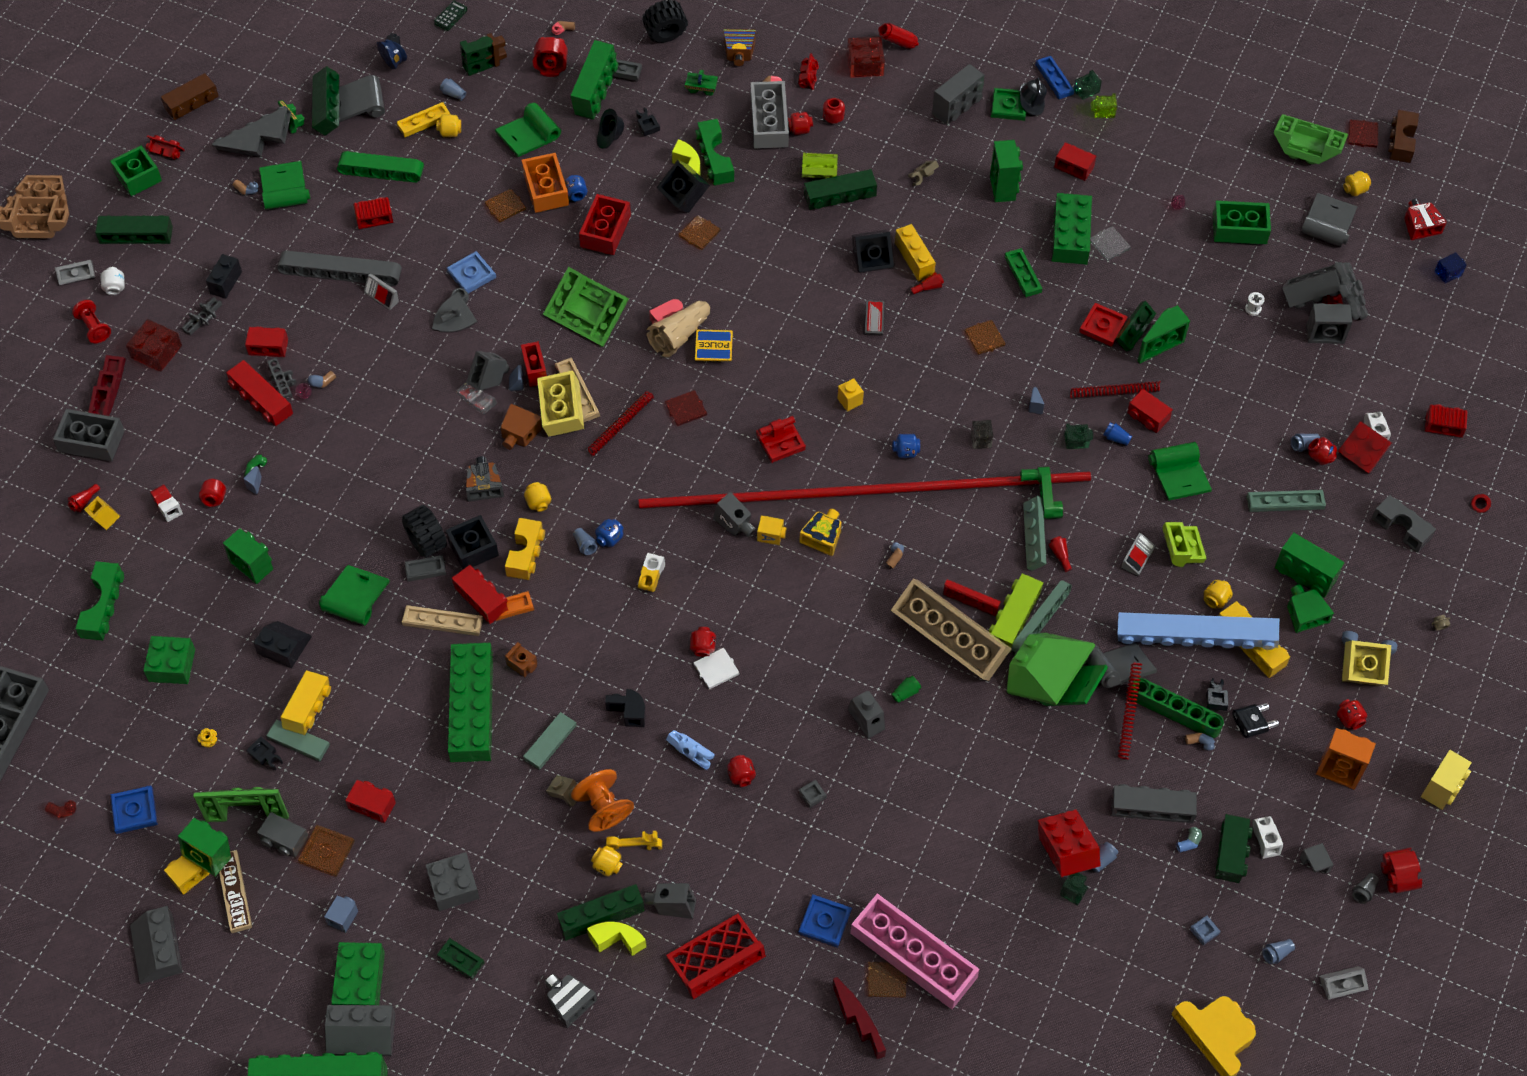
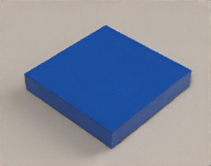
(133, 809)
(825, 921)

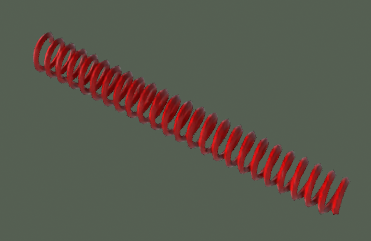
(1118, 386)
(603, 441)
(1127, 710)

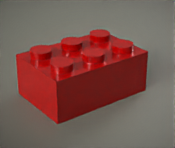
(605, 224)
(1069, 843)

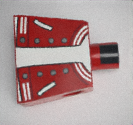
(1423, 220)

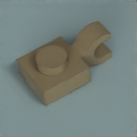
(925, 169)

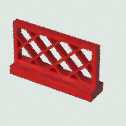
(727, 967)

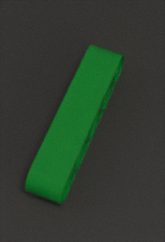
(380, 166)
(1181, 716)

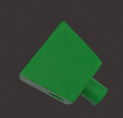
(1308, 609)

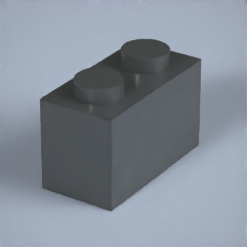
(282, 835)

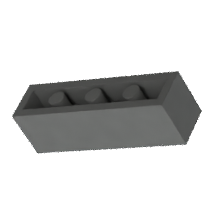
(1154, 803)

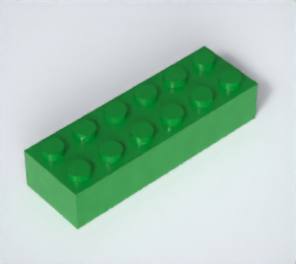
(470, 702)
(326, 1065)

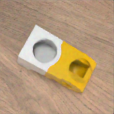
(651, 572)

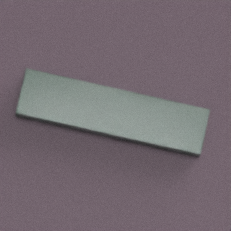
(1286, 500)

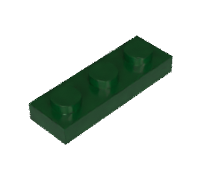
(1135, 326)

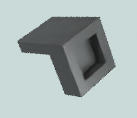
(1317, 858)

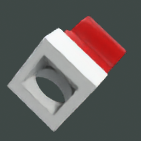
(166, 503)

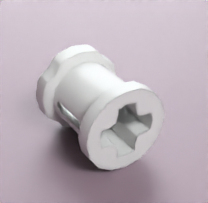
(1252, 304)

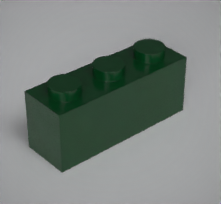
(1233, 848)

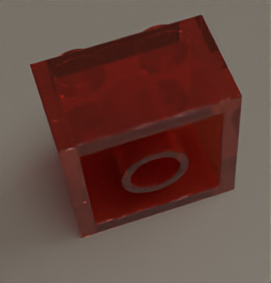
(865, 57)
(154, 345)

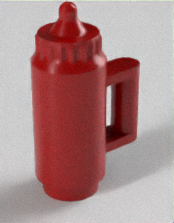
(898, 35)

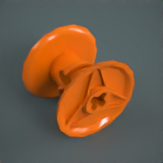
(596, 789)

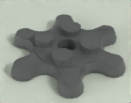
(1351, 290)

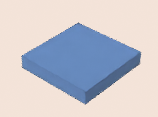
(471, 272)

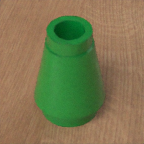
(906, 689)

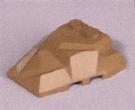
(36, 208)

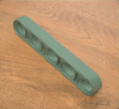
(1043, 614)

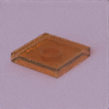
(326, 850)

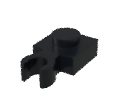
(647, 123)
(1216, 697)
(264, 751)

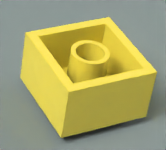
(1366, 663)
(1447, 780)

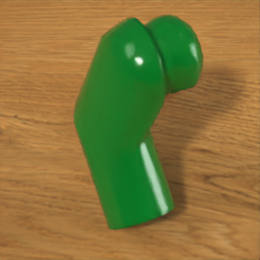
(257, 460)

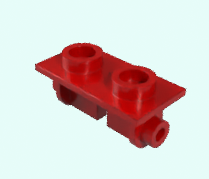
(808, 72)
(157, 144)

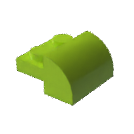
(819, 165)
(1183, 543)

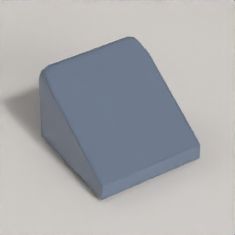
(516, 379)
(1036, 402)
(253, 480)

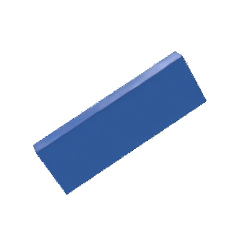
(1054, 77)

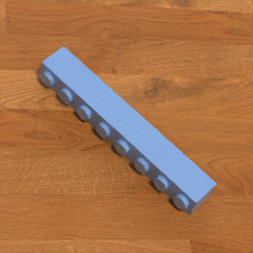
(1198, 630)

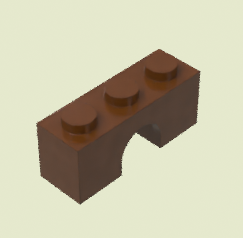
(1403, 147)

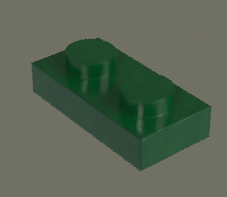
(460, 958)

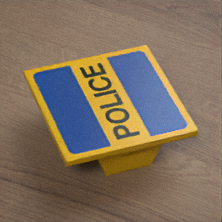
(713, 345)

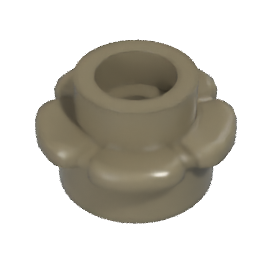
(1441, 622)

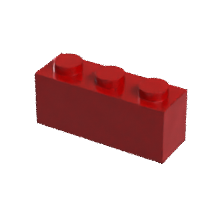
(480, 593)

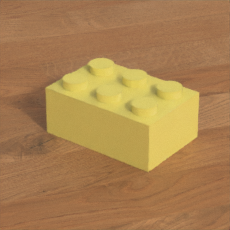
(560, 403)

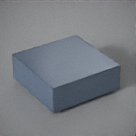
(1205, 930)

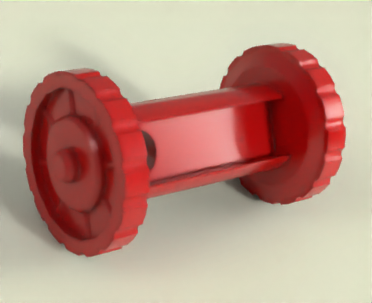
(97, 331)

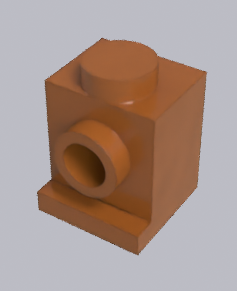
(514, 660)

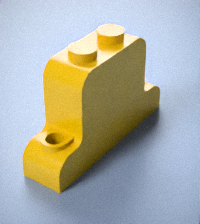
(1217, 1031)

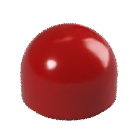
(1484, 497)

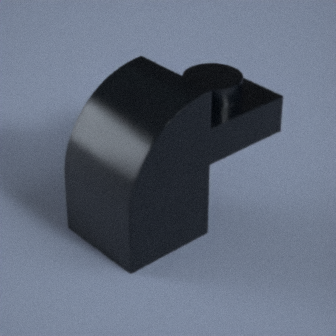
(631, 705)

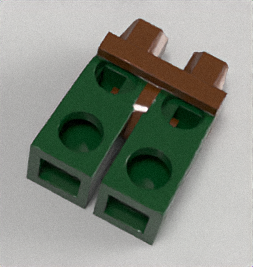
(482, 53)

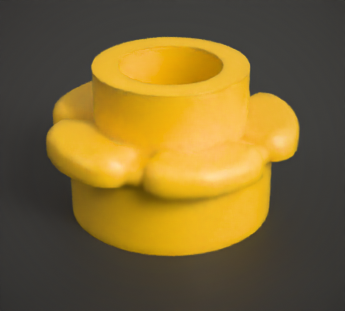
(207, 742)

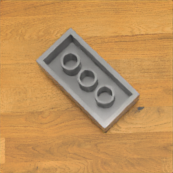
(769, 114)

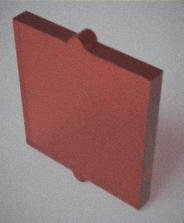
(1363, 133)
(686, 408)

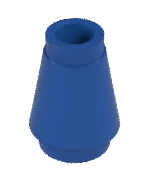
(1117, 434)

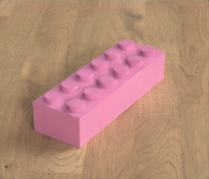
(914, 951)

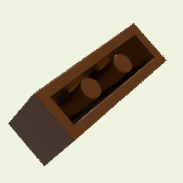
(189, 96)

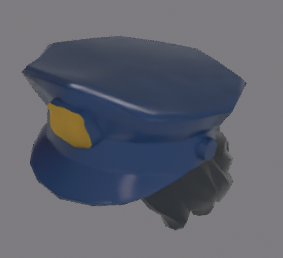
(392, 51)

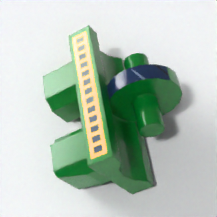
(701, 82)
(295, 120)

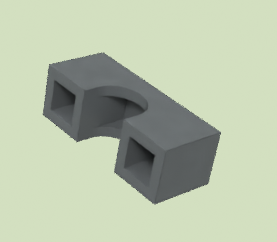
(1392, 512)

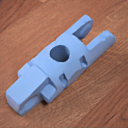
(690, 748)

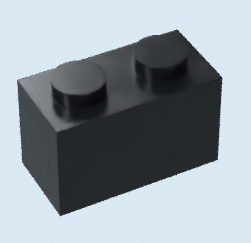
(224, 276)

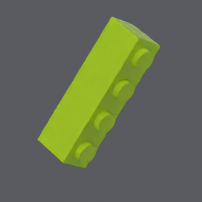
(1017, 609)

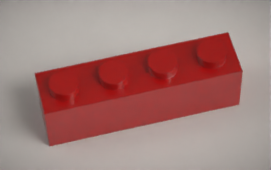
(259, 393)

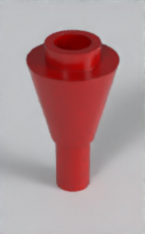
(934, 281)
(79, 501)
(1059, 548)

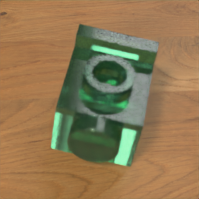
(1087, 85)
(1077, 436)
(1074, 888)

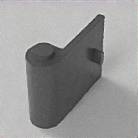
(361, 97)
(1329, 220)
(1119, 664)

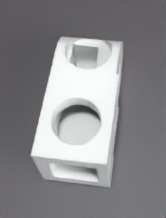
(1378, 423)
(1268, 837)

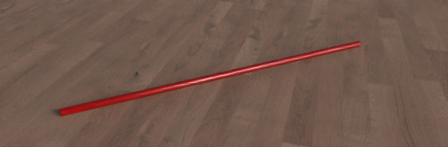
(859, 490)

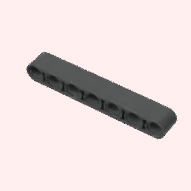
(338, 267)

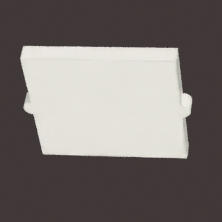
(716, 668)

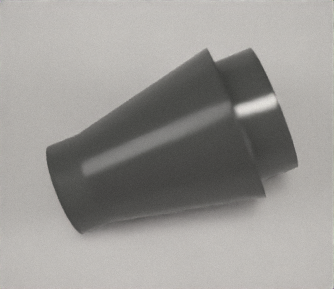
(1365, 889)

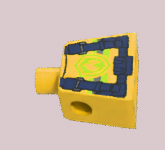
(822, 532)

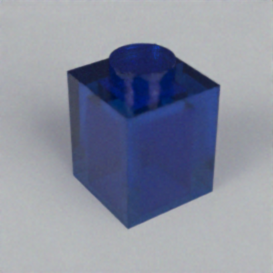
(1450, 267)

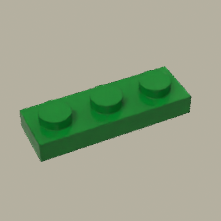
(1023, 272)

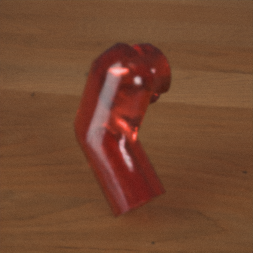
(63, 811)

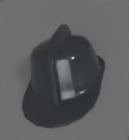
(1033, 96)
(610, 128)

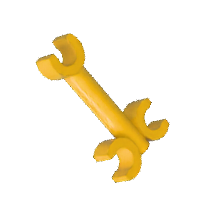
(650, 840)

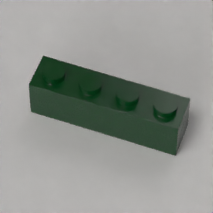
(325, 101)
(840, 189)
(134, 229)
(607, 908)

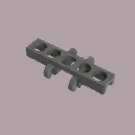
(197, 318)
(278, 375)

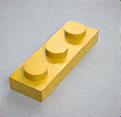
(422, 119)

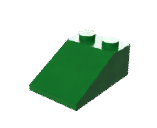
(1165, 333)

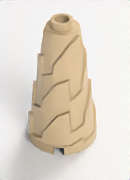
(674, 330)

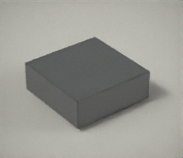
(812, 793)

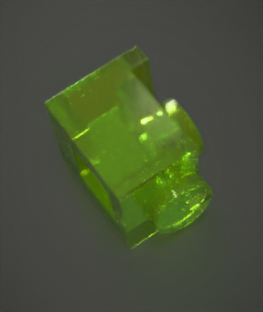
(1104, 106)

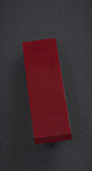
(107, 385)
(855, 1012)

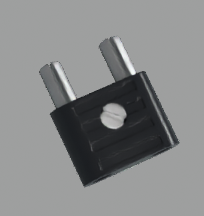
(1251, 721)

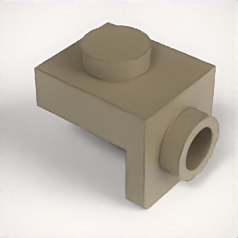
(562, 788)

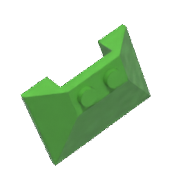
(1308, 140)
(585, 306)
(1046, 666)
(215, 803)

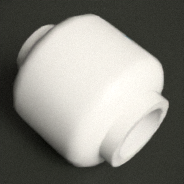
(112, 281)

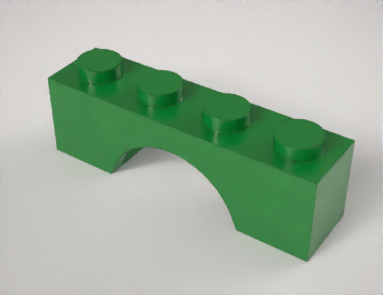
(720, 167)
(94, 622)

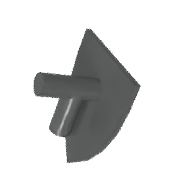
(453, 315)

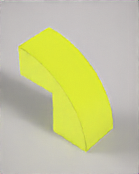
(686, 154)
(608, 933)

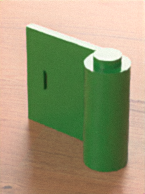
(529, 131)
(283, 185)
(1179, 470)
(353, 595)
(1082, 686)

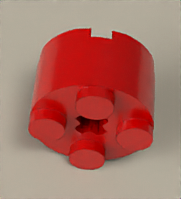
(550, 56)
(1402, 870)

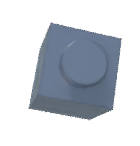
(341, 913)

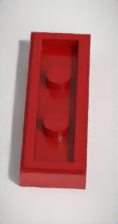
(971, 597)

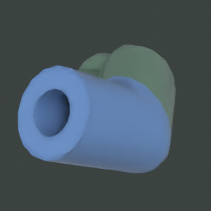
(1192, 842)

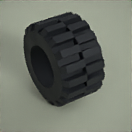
(665, 21)
(424, 531)

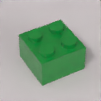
(136, 170)
(248, 555)
(169, 660)
(204, 846)

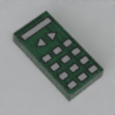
(450, 15)

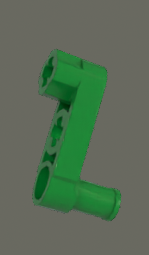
(1051, 508)

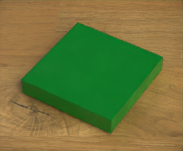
(1007, 104)

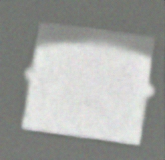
(1109, 243)

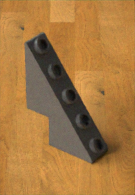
(252, 137)

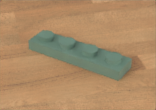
(1034, 533)

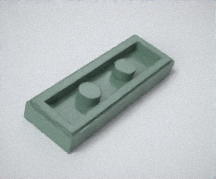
(550, 741)
(304, 744)

